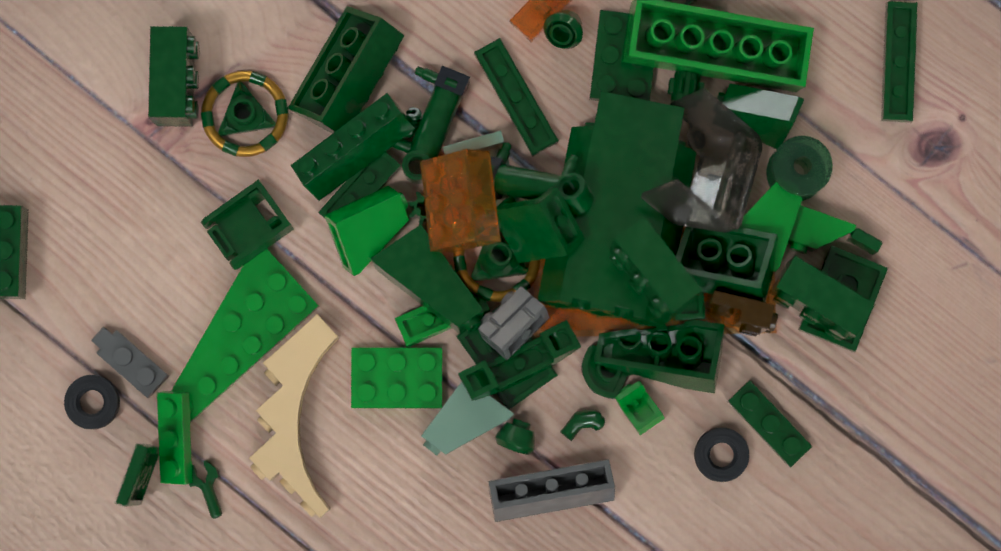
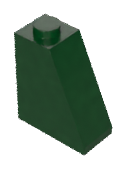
(764, 111)

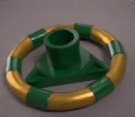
(244, 114)
(495, 262)

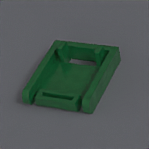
(242, 229)

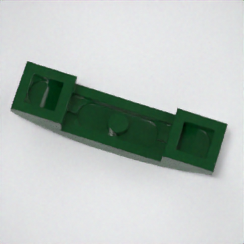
(526, 362)

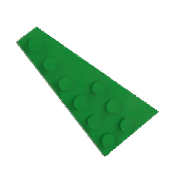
(249, 323)

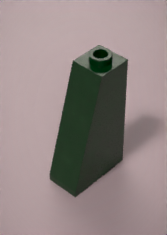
(429, 280)

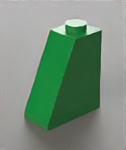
(776, 215)
(366, 227)

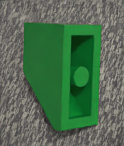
(816, 230)

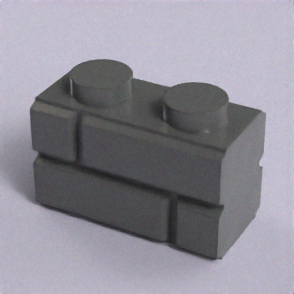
(513, 322)

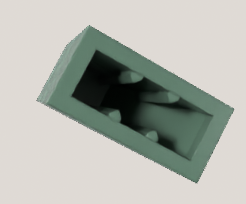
(463, 421)

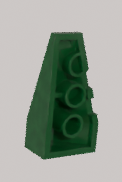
(674, 354)

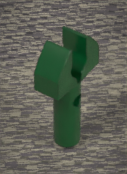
(208, 489)

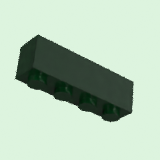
(352, 147)

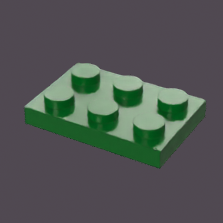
(396, 378)

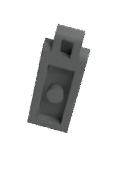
(129, 361)

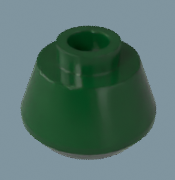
(563, 29)
(516, 437)

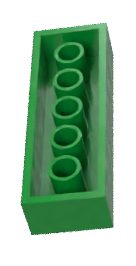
(718, 44)

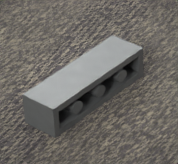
(552, 490)

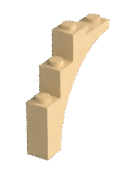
(282, 453)

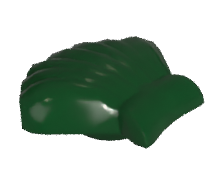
(601, 379)

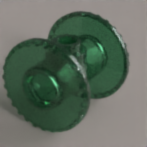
(807, 153)

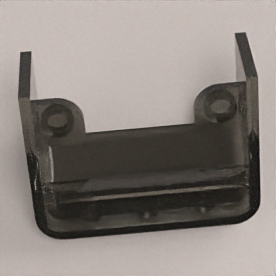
(724, 172)

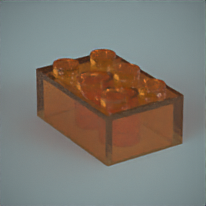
(460, 201)

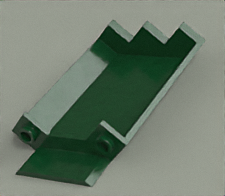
(619, 157)

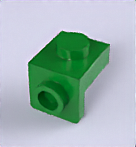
(639, 407)

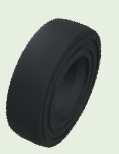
(78, 415)
(740, 456)

